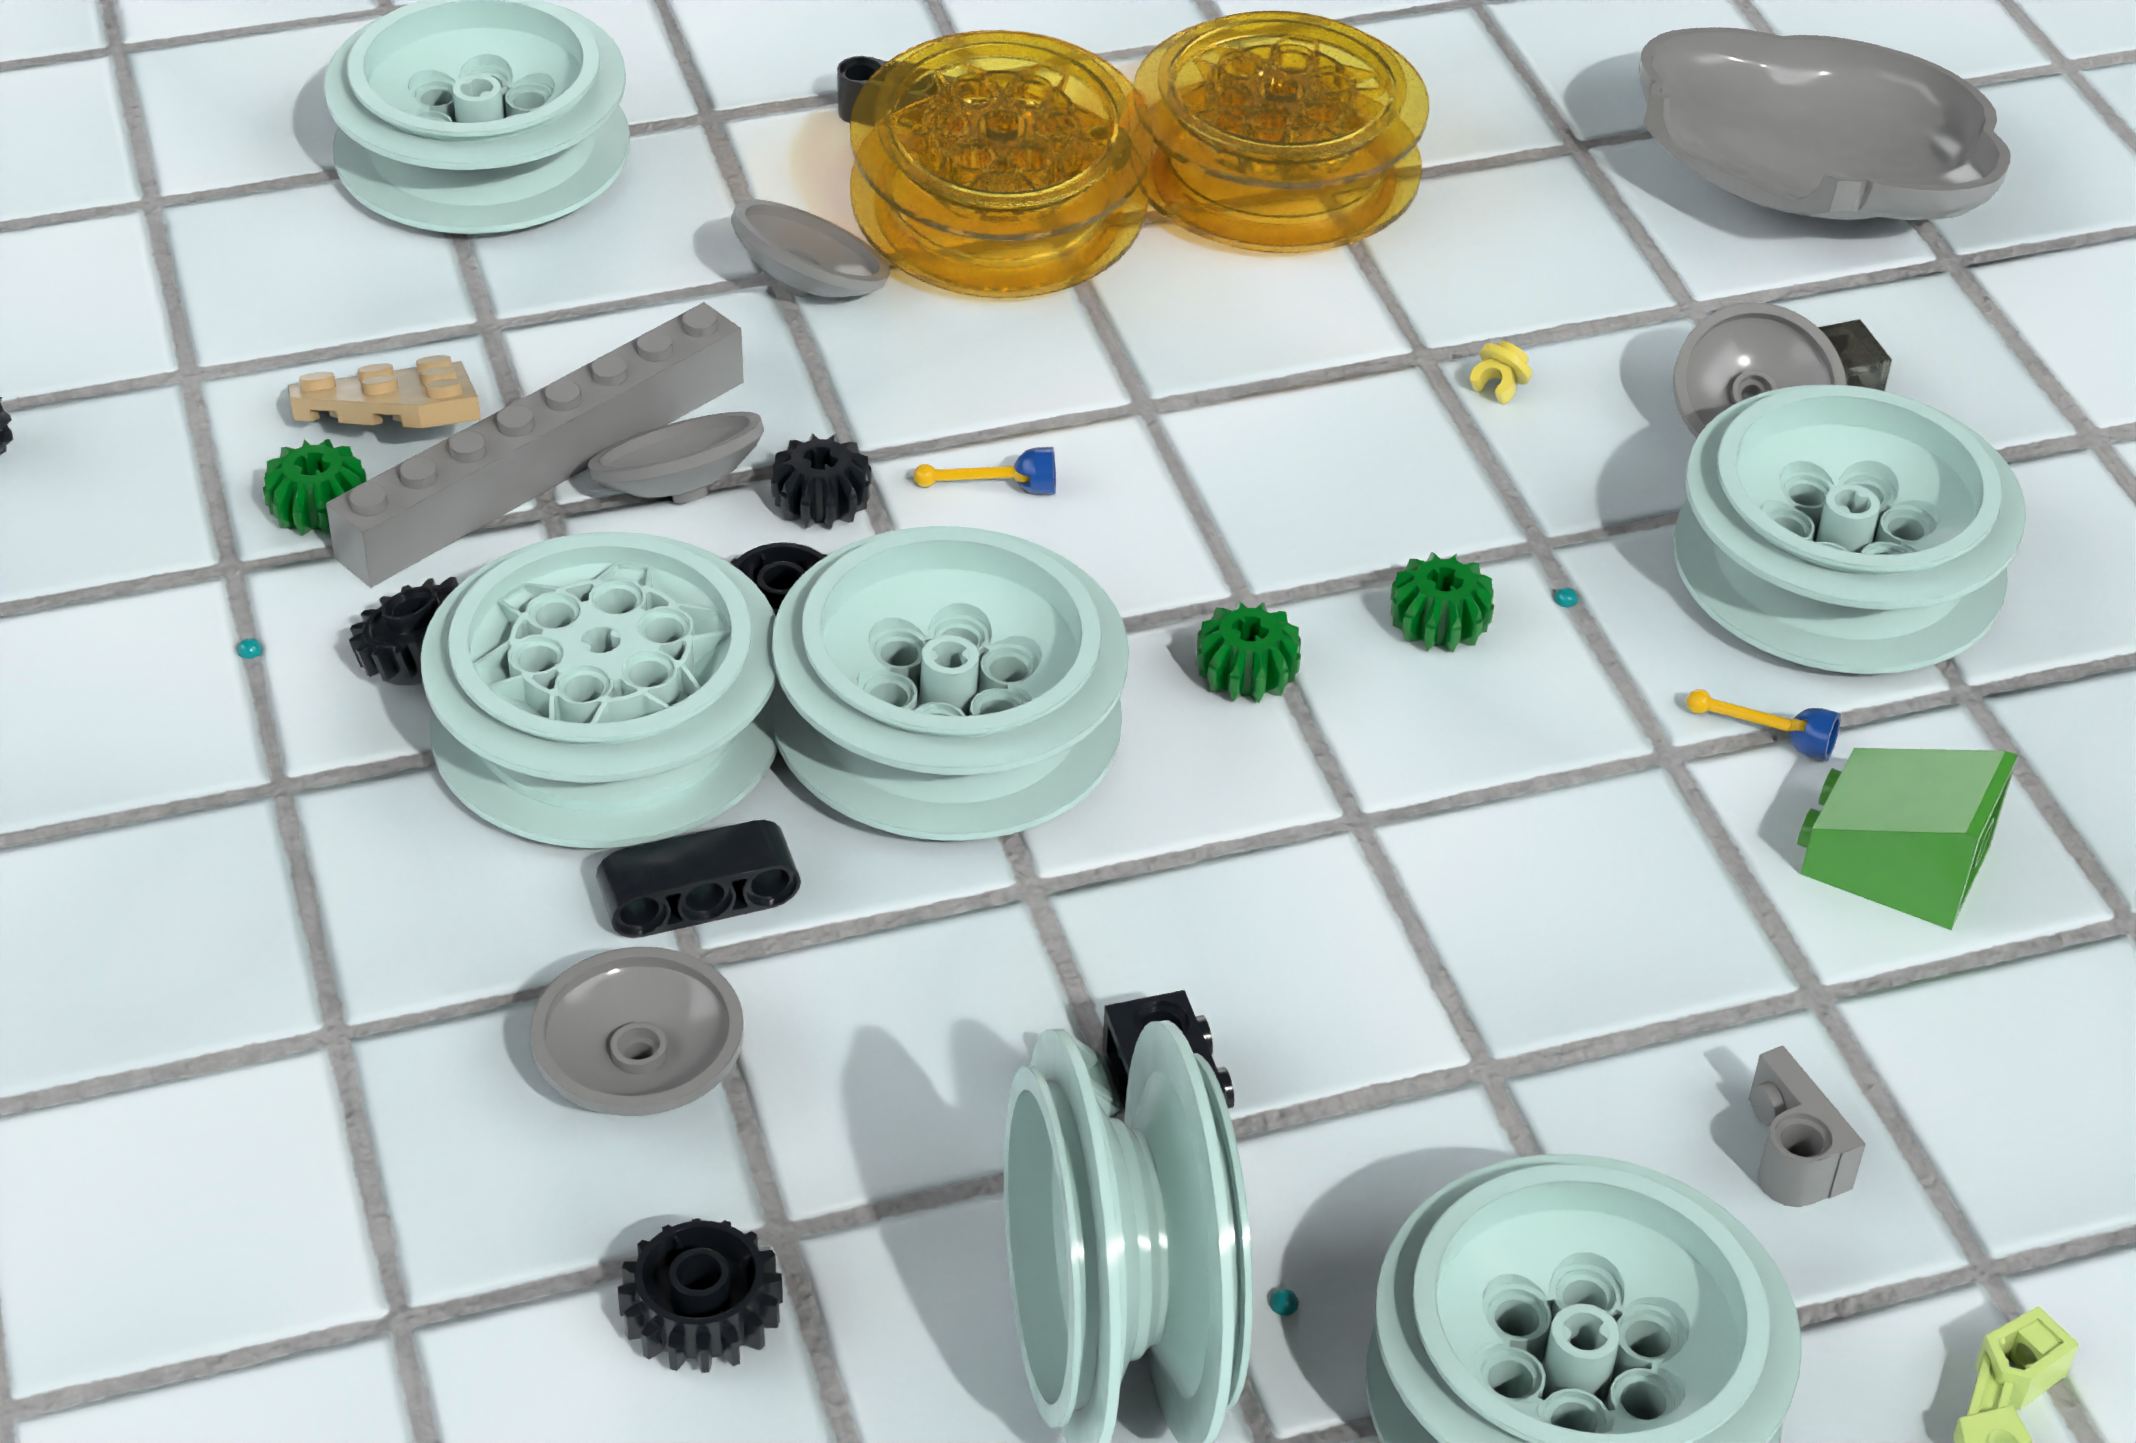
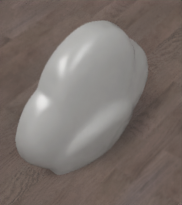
(1822, 124)

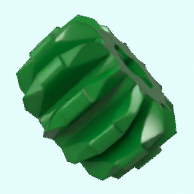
(306, 480)
(1442, 602)
(1248, 651)

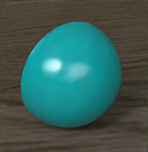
(1566, 597)
(249, 648)
(1284, 1302)

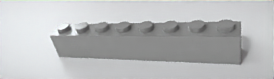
(533, 444)

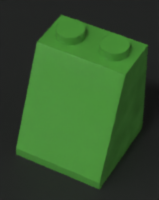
(1908, 826)

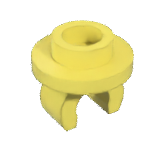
(1501, 362)

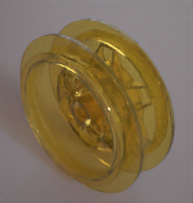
(1282, 131)
(1000, 163)

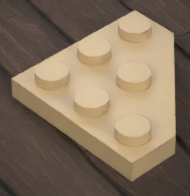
(419, 397)

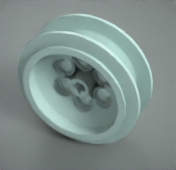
(478, 114)
(1848, 528)
(948, 682)
(602, 689)
(1127, 1237)
(1572, 1304)

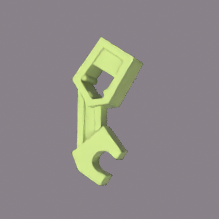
(2044, 1358)

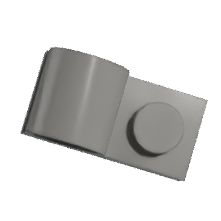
(1809, 1144)

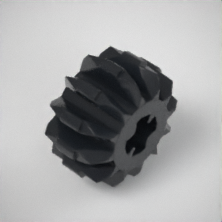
(821, 481)

